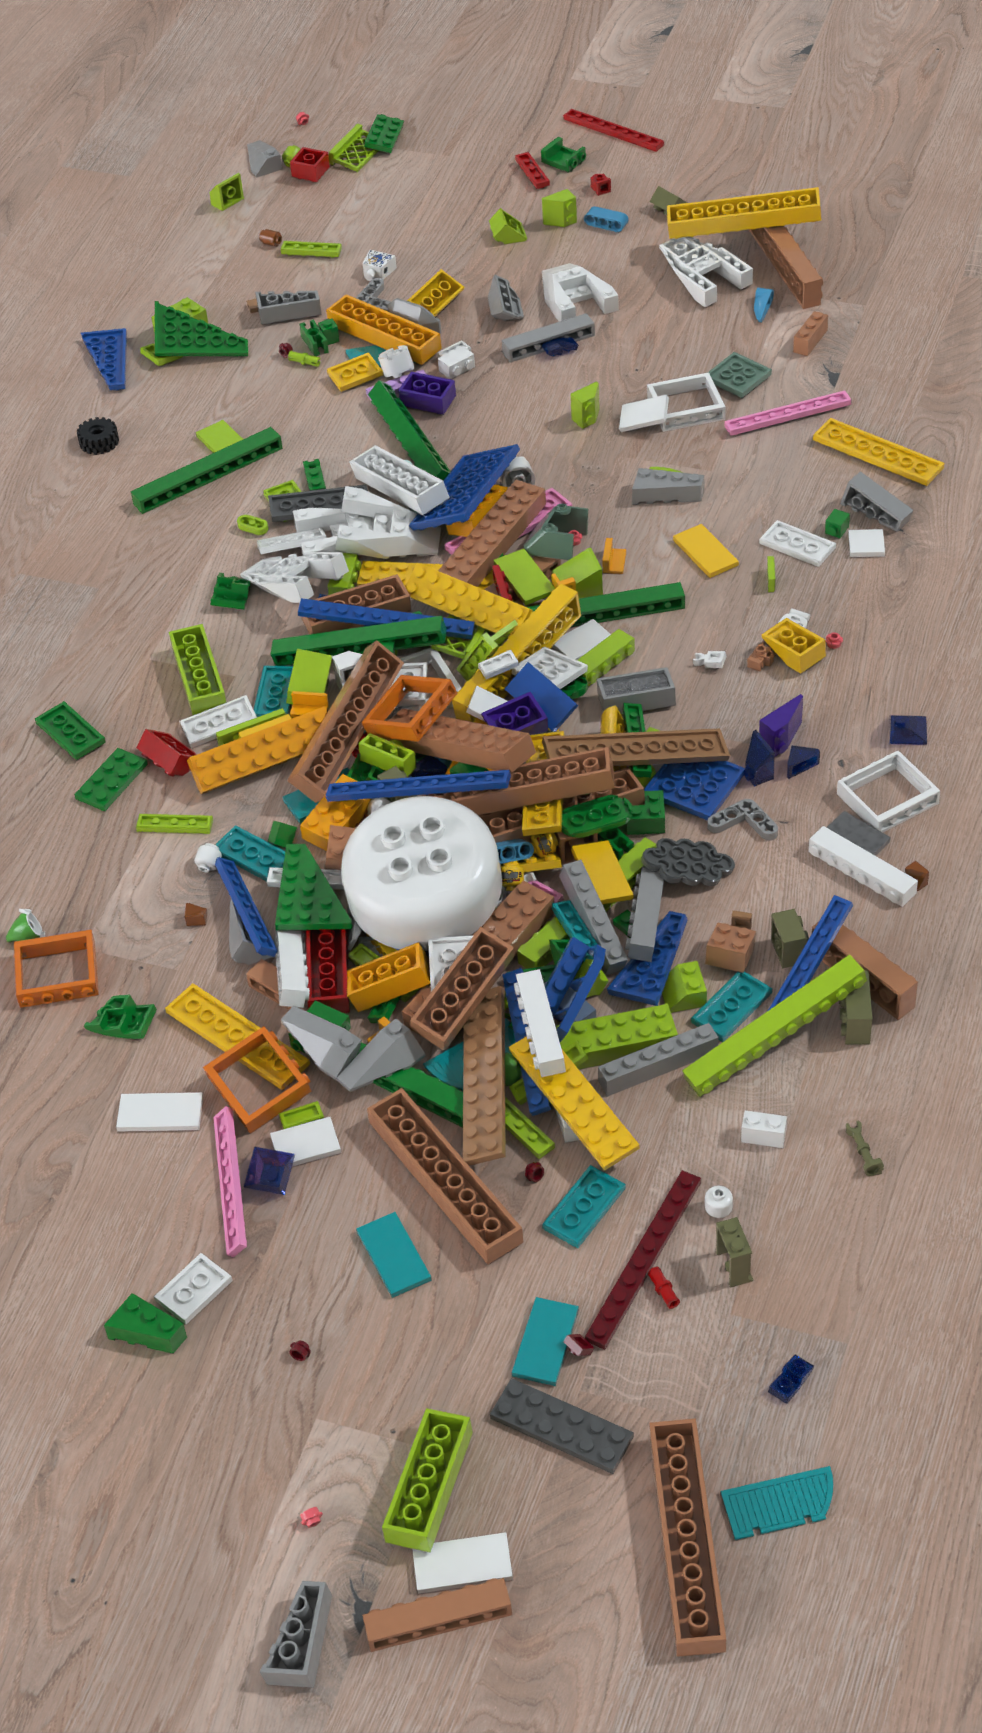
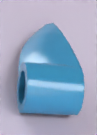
(762, 302)

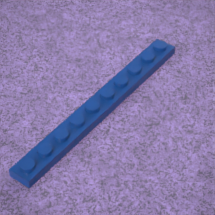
(374, 616)
(418, 785)

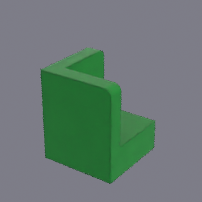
(282, 834)

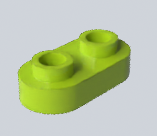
(252, 524)

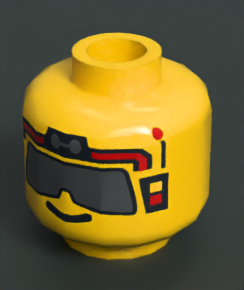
(544, 844)
(512, 875)

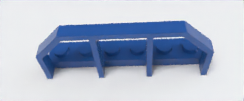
(563, 977)

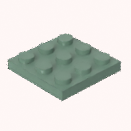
(739, 374)

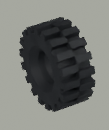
(97, 435)

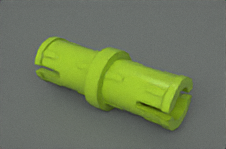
(304, 358)

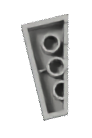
(287, 306)
(666, 486)
(299, 1645)

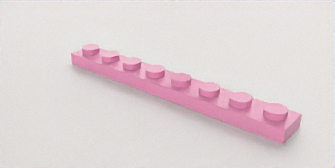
(787, 413)
(229, 1182)

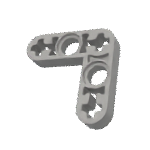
(375, 287)
(744, 814)

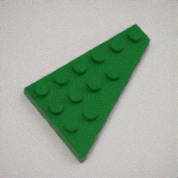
(185, 336)
(306, 896)

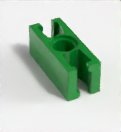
(314, 338)
(617, 840)

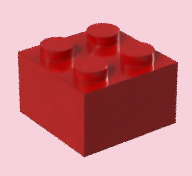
(309, 164)

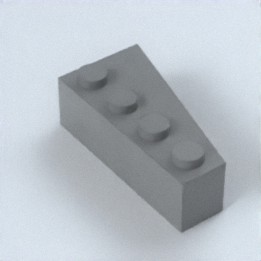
(876, 502)

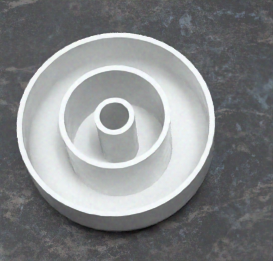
(421, 872)

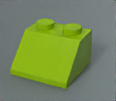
(227, 193)
(559, 209)
(507, 228)
(585, 405)
(685, 988)

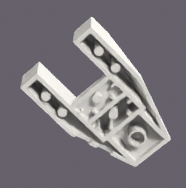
(693, 259)
(574, 284)
(328, 520)
(390, 529)
(289, 576)

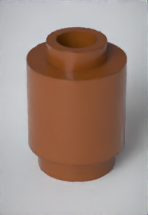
(270, 237)

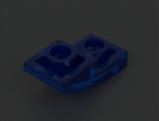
(556, 346)
(791, 1379)

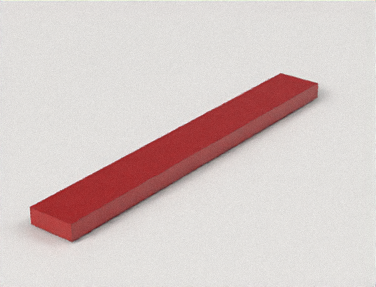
(613, 130)

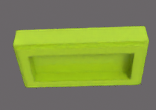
(771, 573)
(301, 1115)

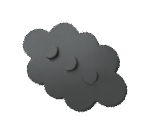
(688, 862)

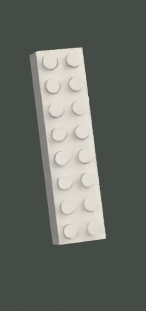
(399, 480)

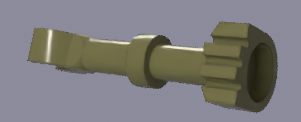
(871, 1166)

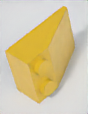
(795, 645)

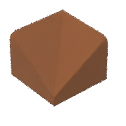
(919, 873)
(195, 915)

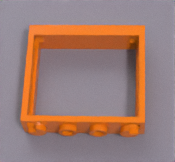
(442, 694)
(55, 945)
(275, 1106)

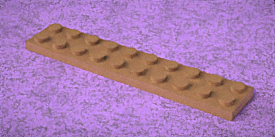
(645, 747)
(484, 1080)

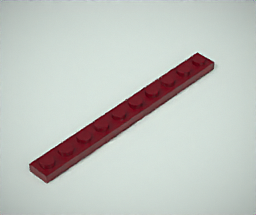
(642, 1260)

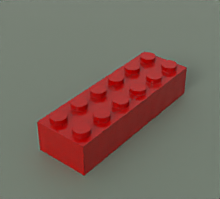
(328, 968)

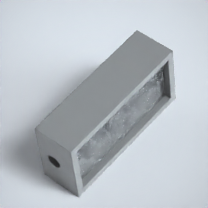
(649, 688)

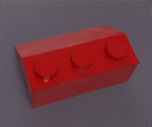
(165, 752)

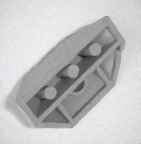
(504, 301)
(414, 313)

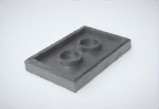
(859, 833)

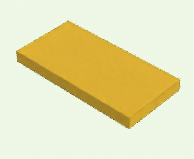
(705, 550)
(604, 871)

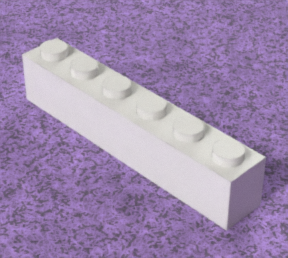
(863, 866)
(291, 968)
(540, 1023)

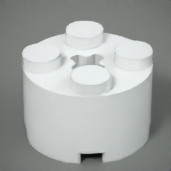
(396, 361)
(518, 470)

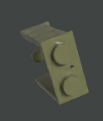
(733, 1241)

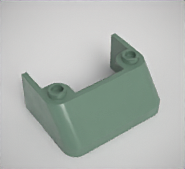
(548, 542)

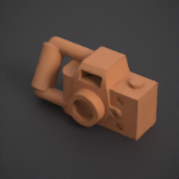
(761, 657)

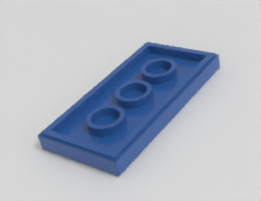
(550, 698)

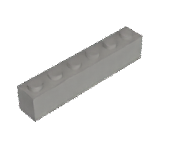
(531, 342)
(589, 907)
(645, 915)
(656, 1059)

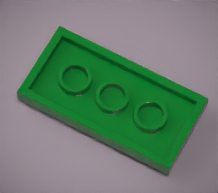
(384, 133)
(70, 730)
(111, 779)

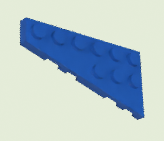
(109, 354)
(646, 980)

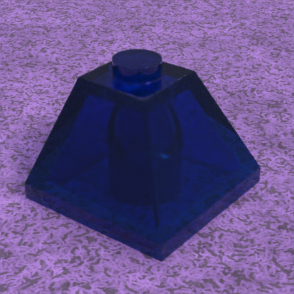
(907, 730)
(759, 761)
(269, 1170)

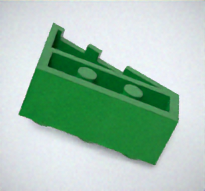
(145, 1325)

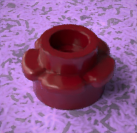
(284, 349)
(534, 1171)
(299, 1350)

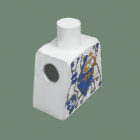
(378, 265)

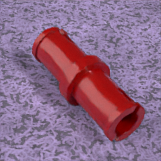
(663, 1287)

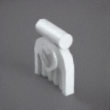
(798, 617)

